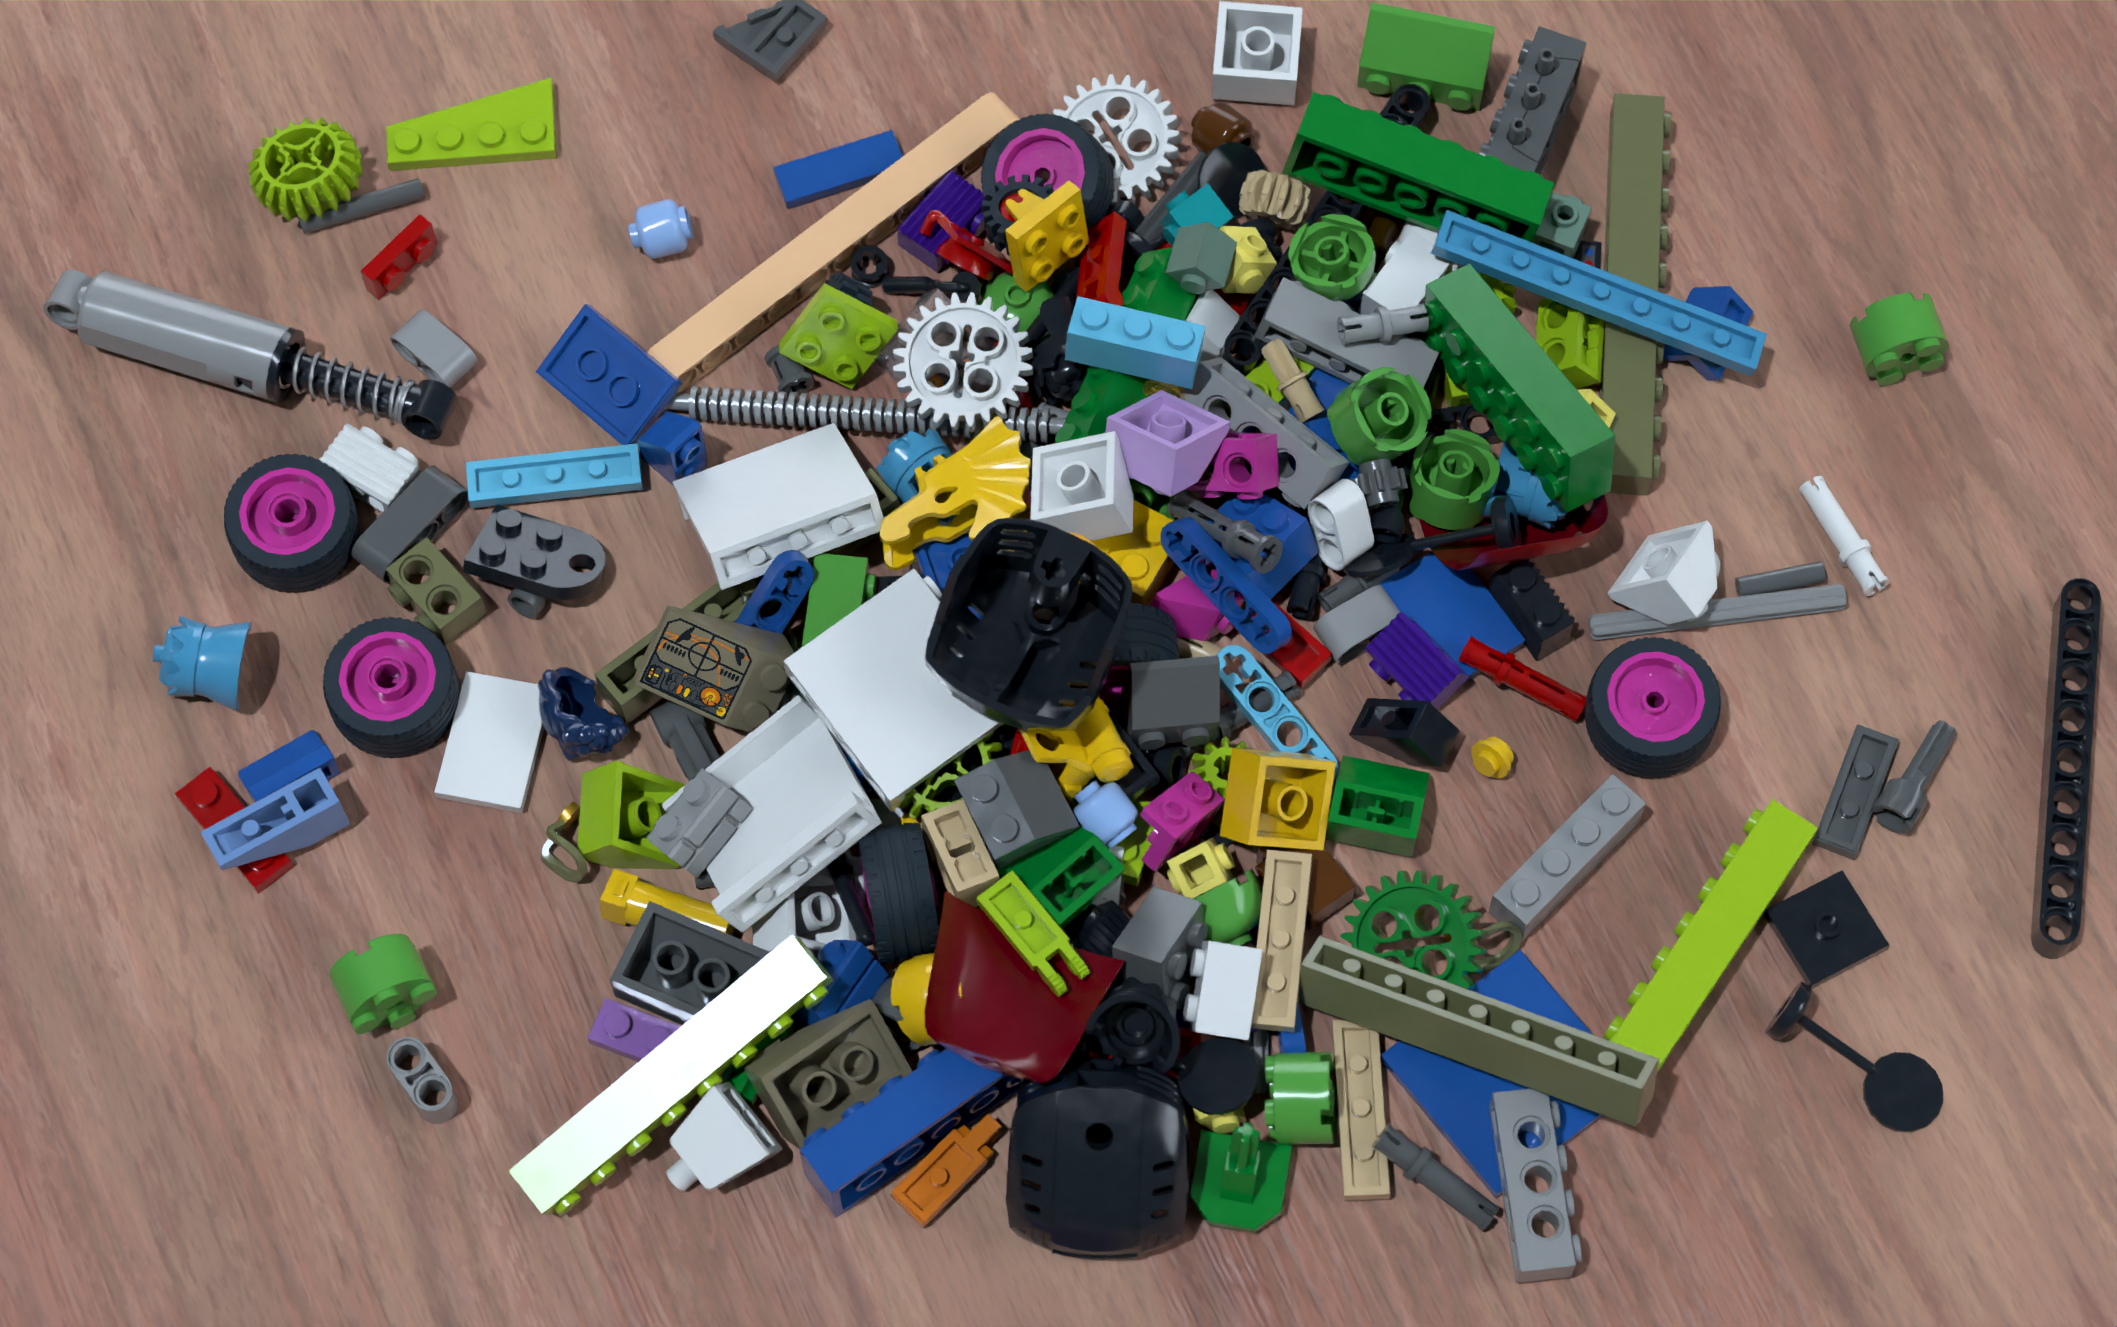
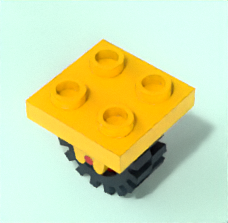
(1035, 226)

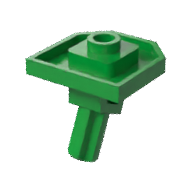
(1239, 1179)

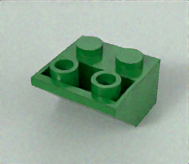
(1377, 806)
(1067, 874)

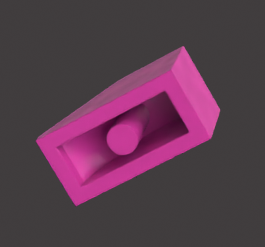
(1192, 611)

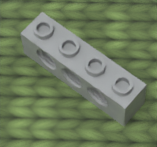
(1316, 461)
(1533, 1255)

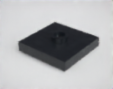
(1826, 929)

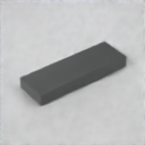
(1855, 792)

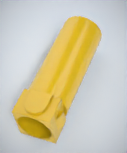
(628, 897)

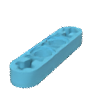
(1280, 712)

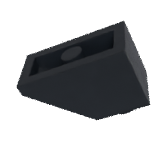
(1405, 730)

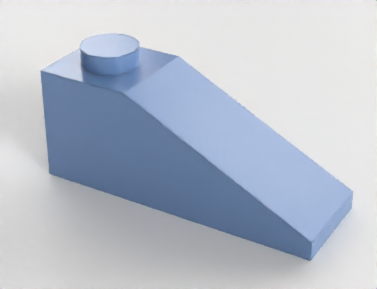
(278, 823)

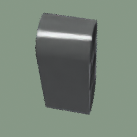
(414, 515)

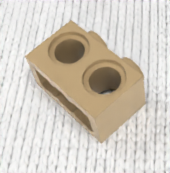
(958, 851)

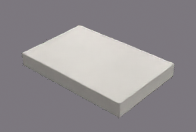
(492, 743)

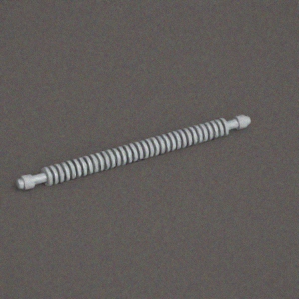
(814, 410)

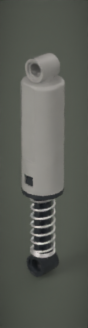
(233, 349)

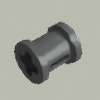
(789, 373)

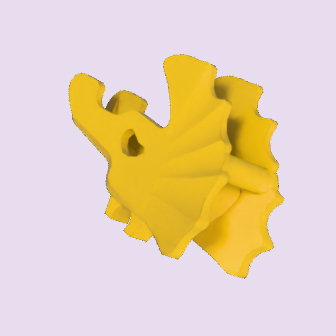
(976, 483)

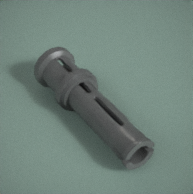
(1252, 541)

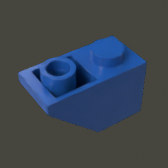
(674, 447)

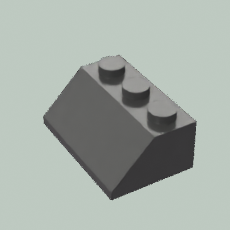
(679, 964)

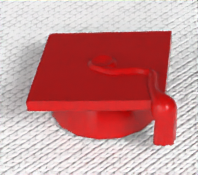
(965, 248)

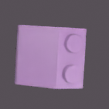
(1167, 441)

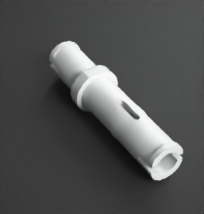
(1852, 549)

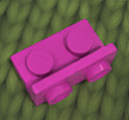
(1179, 818)

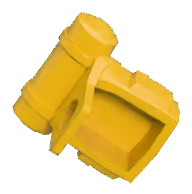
(1082, 753)

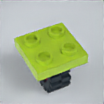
(839, 331)

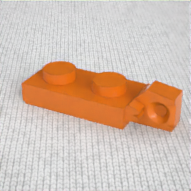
(946, 1170)

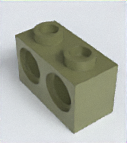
(442, 587)

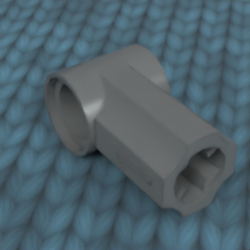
(686, 736)

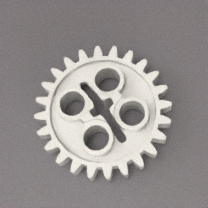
(1146, 121)
(1001, 365)

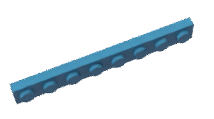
(1599, 293)

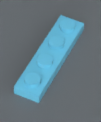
(554, 475)

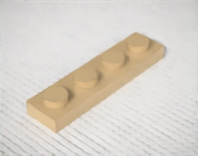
(1281, 939)
(1359, 1111)

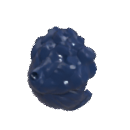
(573, 716)

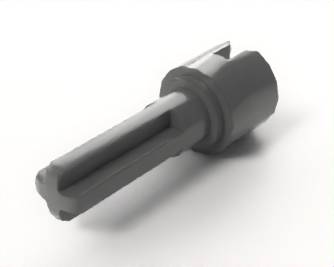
(1905, 796)

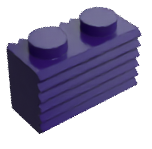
(958, 202)
(1415, 662)

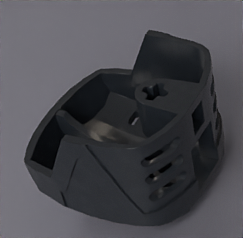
(1014, 663)
(1094, 1194)

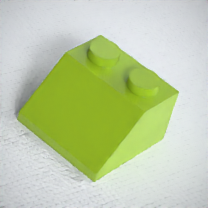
(619, 813)

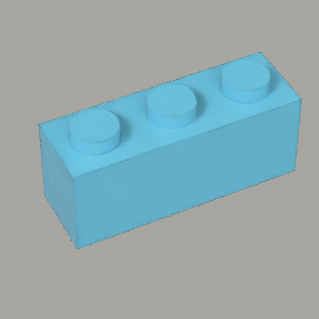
(1134, 342)

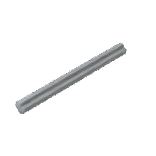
(1725, 612)

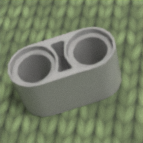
(433, 349)
(1355, 623)
(422, 1080)

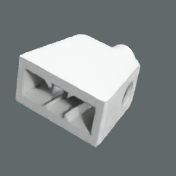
(719, 1141)

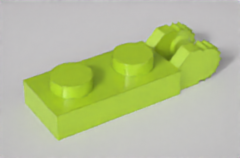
(1030, 930)

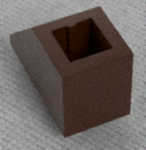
(1328, 887)

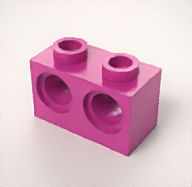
(1230, 470)

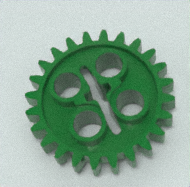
(1408, 903)

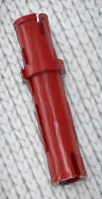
(1507, 670)

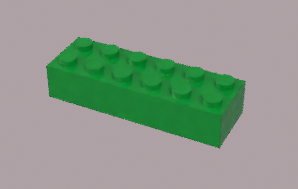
(1411, 172)
(1519, 389)

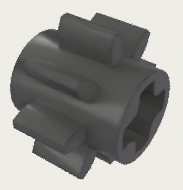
(1380, 483)

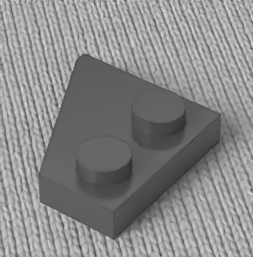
(773, 36)

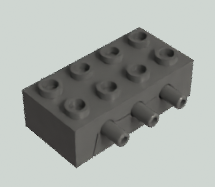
(1536, 101)

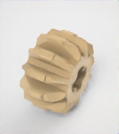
(1275, 198)

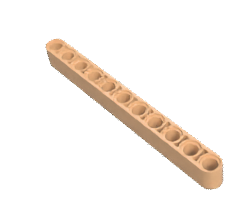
(829, 243)

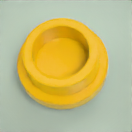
(1492, 757)

